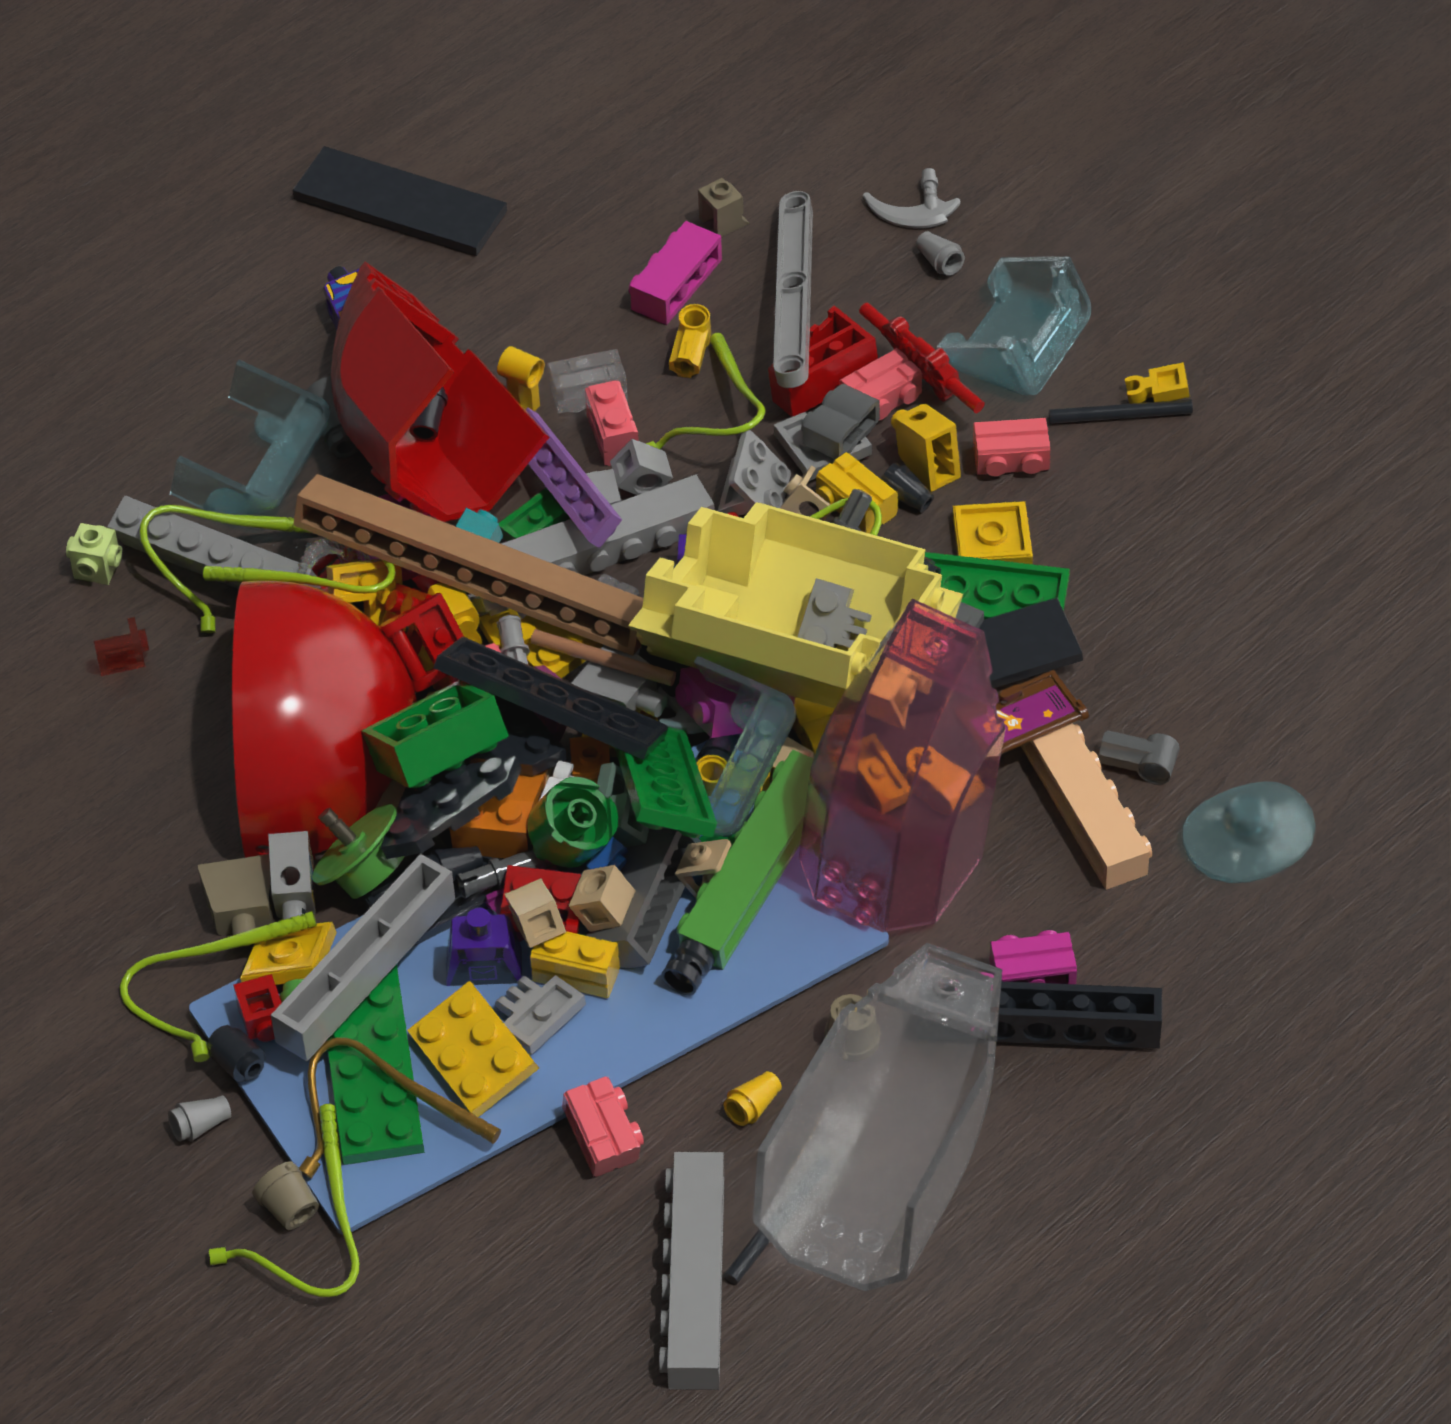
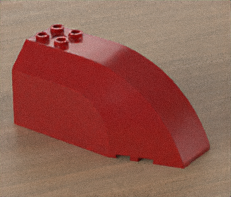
(386, 372)

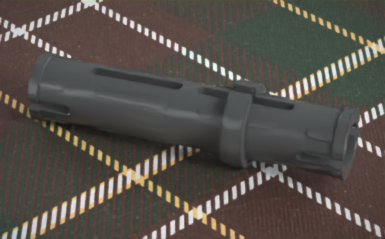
(495, 872)

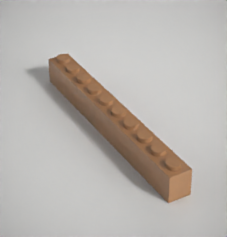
(469, 562)

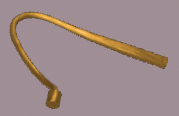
(441, 1104)

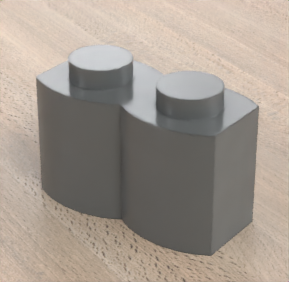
(840, 421)

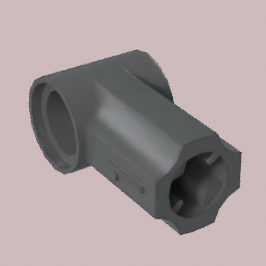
(1150, 757)

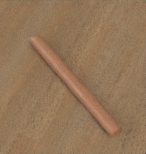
(603, 657)

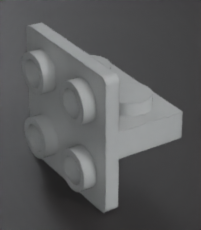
(753, 477)

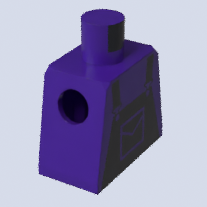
(483, 950)

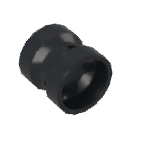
(690, 963)

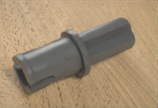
(854, 510)

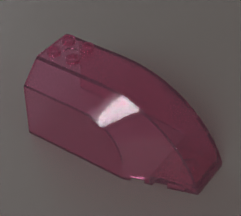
(905, 776)

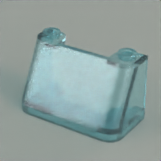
(1028, 328)

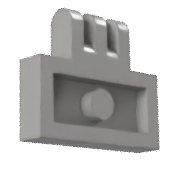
(828, 616)
(539, 1010)

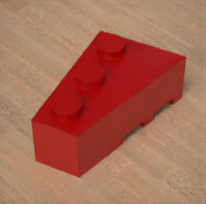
(835, 352)

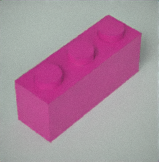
(675, 272)

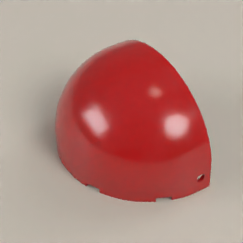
(302, 691)

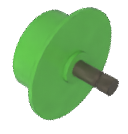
(357, 856)

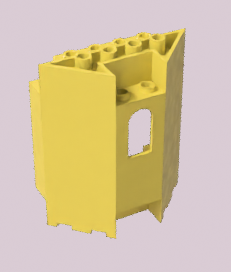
(747, 591)

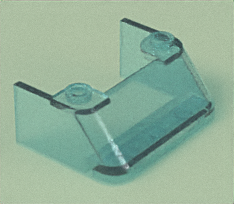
(286, 419)
(766, 722)

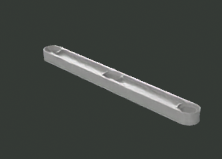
(793, 304)

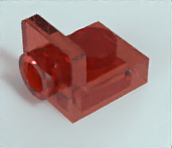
(122, 651)

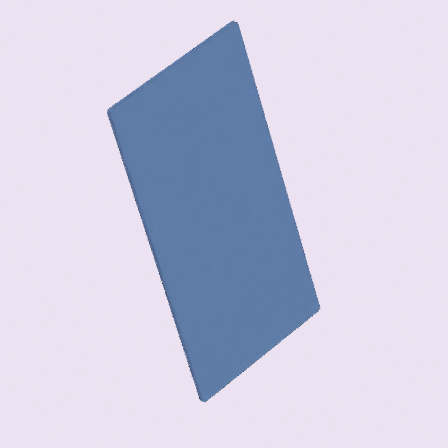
(617, 1037)

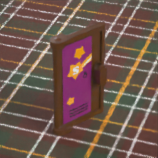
(1040, 710)

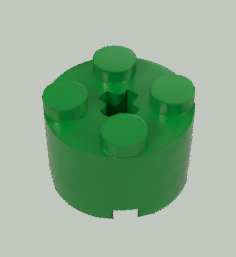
(572, 822)

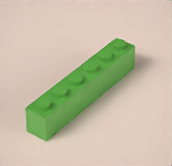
(753, 863)

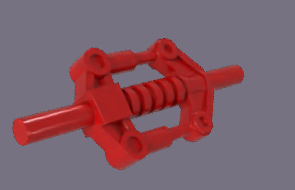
(931, 362)

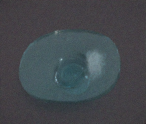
(1249, 832)

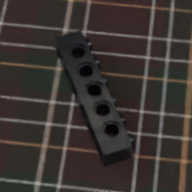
(1080, 1015)

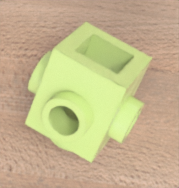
(94, 553)

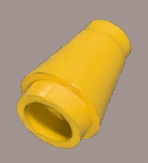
(750, 1099)

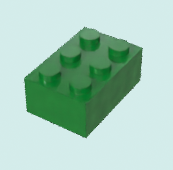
(435, 734)

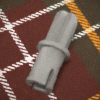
(512, 638)

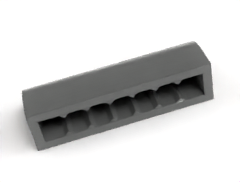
(652, 874)

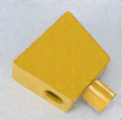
(928, 445)

